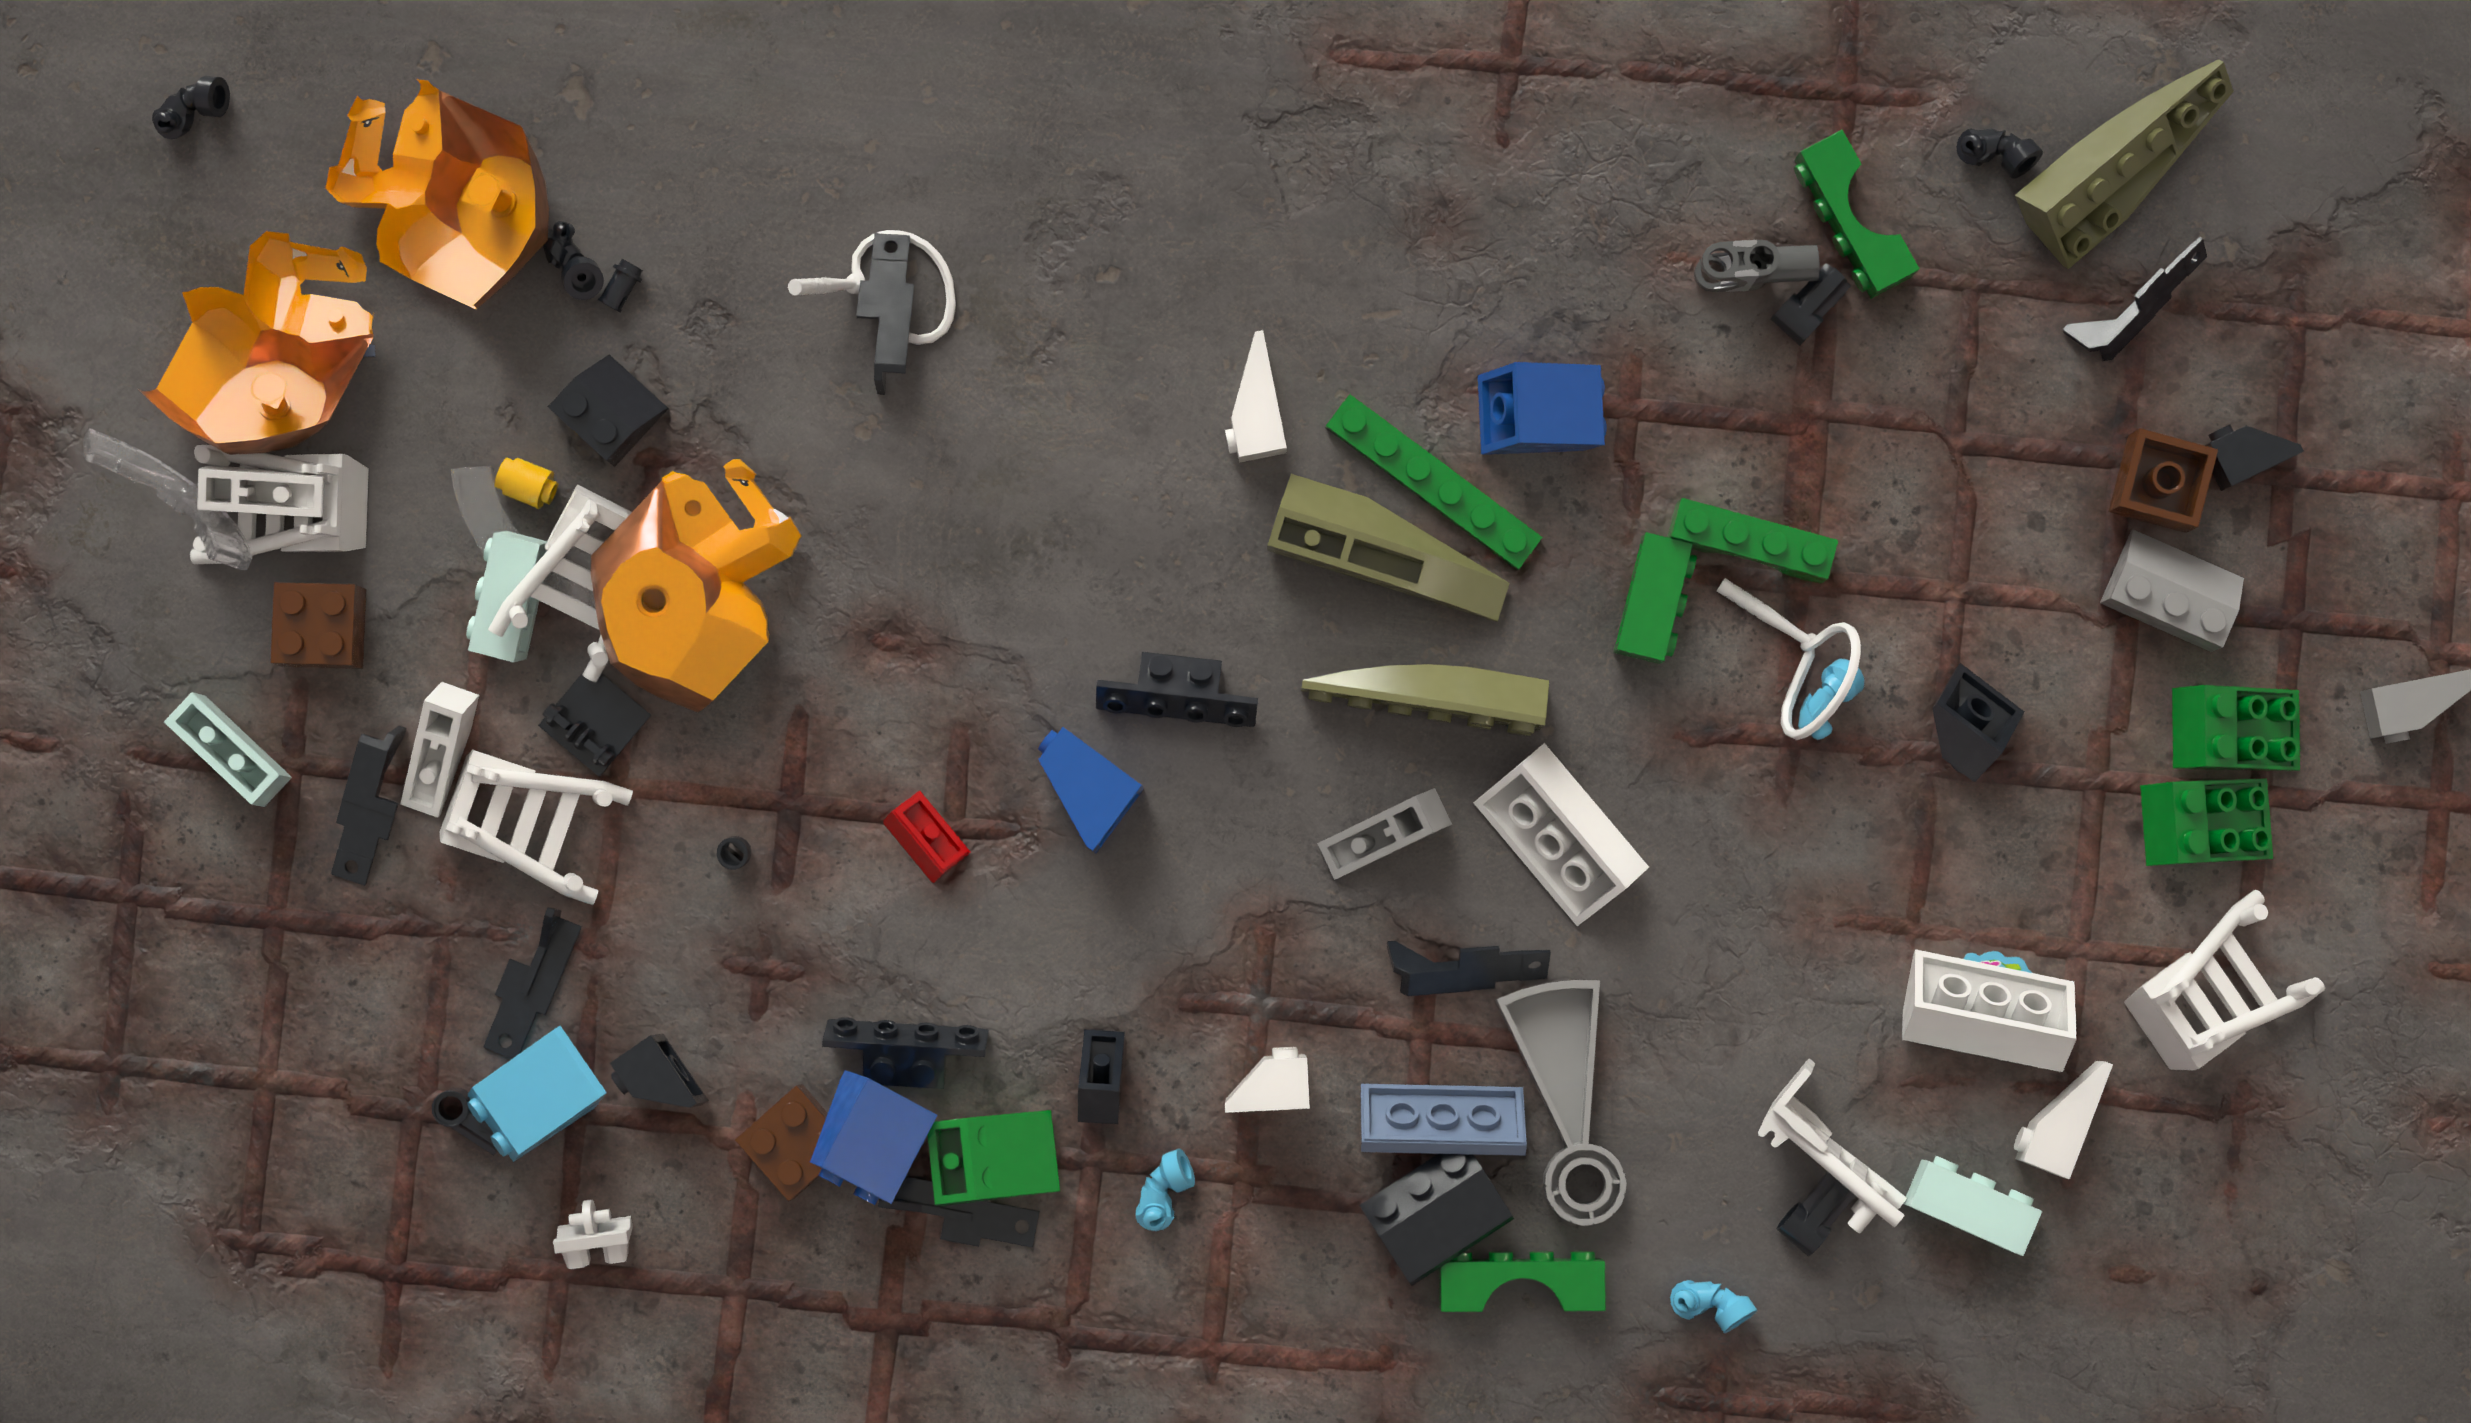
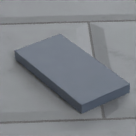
(1442, 1119)

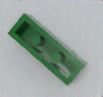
(1655, 598)

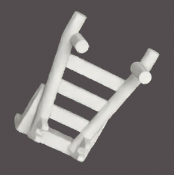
(343, 504)
(569, 531)
(505, 775)
(2167, 1027)
(1797, 1122)

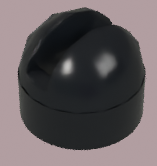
(728, 857)

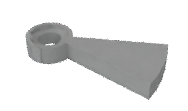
(1557, 1041)

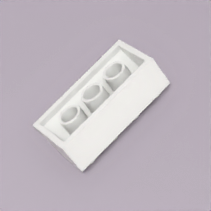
(1561, 835)
(1989, 1011)
(1273, 1084)

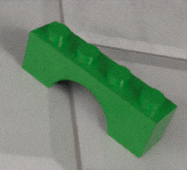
(1877, 259)
(1755, 539)
(1575, 1280)

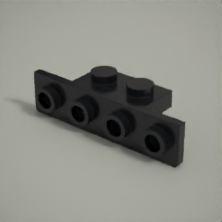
(1177, 689)
(905, 1052)

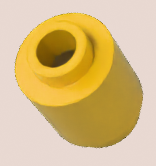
(526, 482)

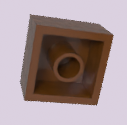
(2163, 480)
(318, 625)
(785, 1141)

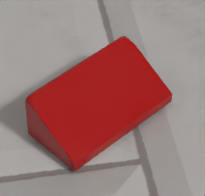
(926, 836)

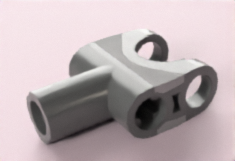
(1740, 274)

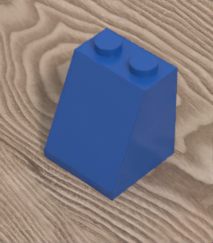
(1541, 408)
(1088, 786)
(870, 1138)

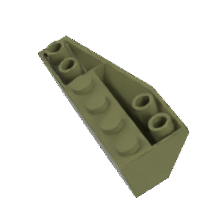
(2118, 164)
(1379, 547)
(1443, 692)

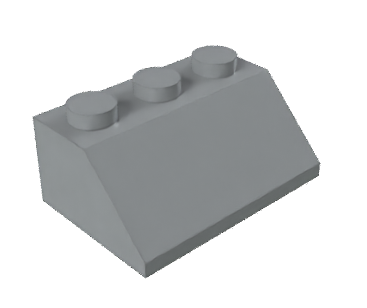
(2174, 592)

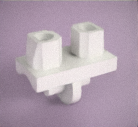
(590, 1231)

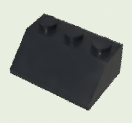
(1436, 1213)

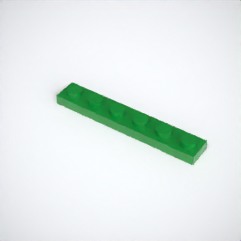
(1433, 482)

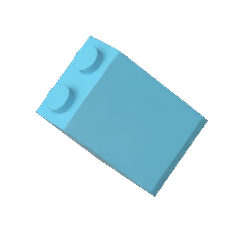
(535, 1095)

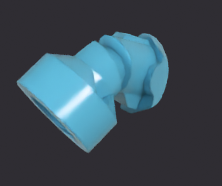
(1831, 681)
(1155, 1204)
(1694, 1298)

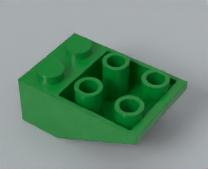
(2235, 728)
(2206, 821)
(993, 1157)

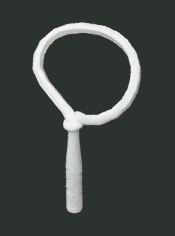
(852, 283)
(1808, 644)

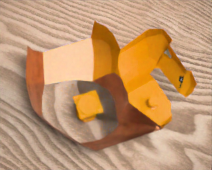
(460, 196)
(267, 362)
(676, 588)

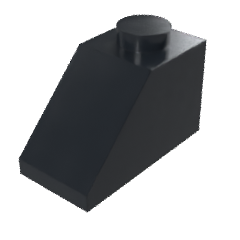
(2247, 453)
(1100, 1076)

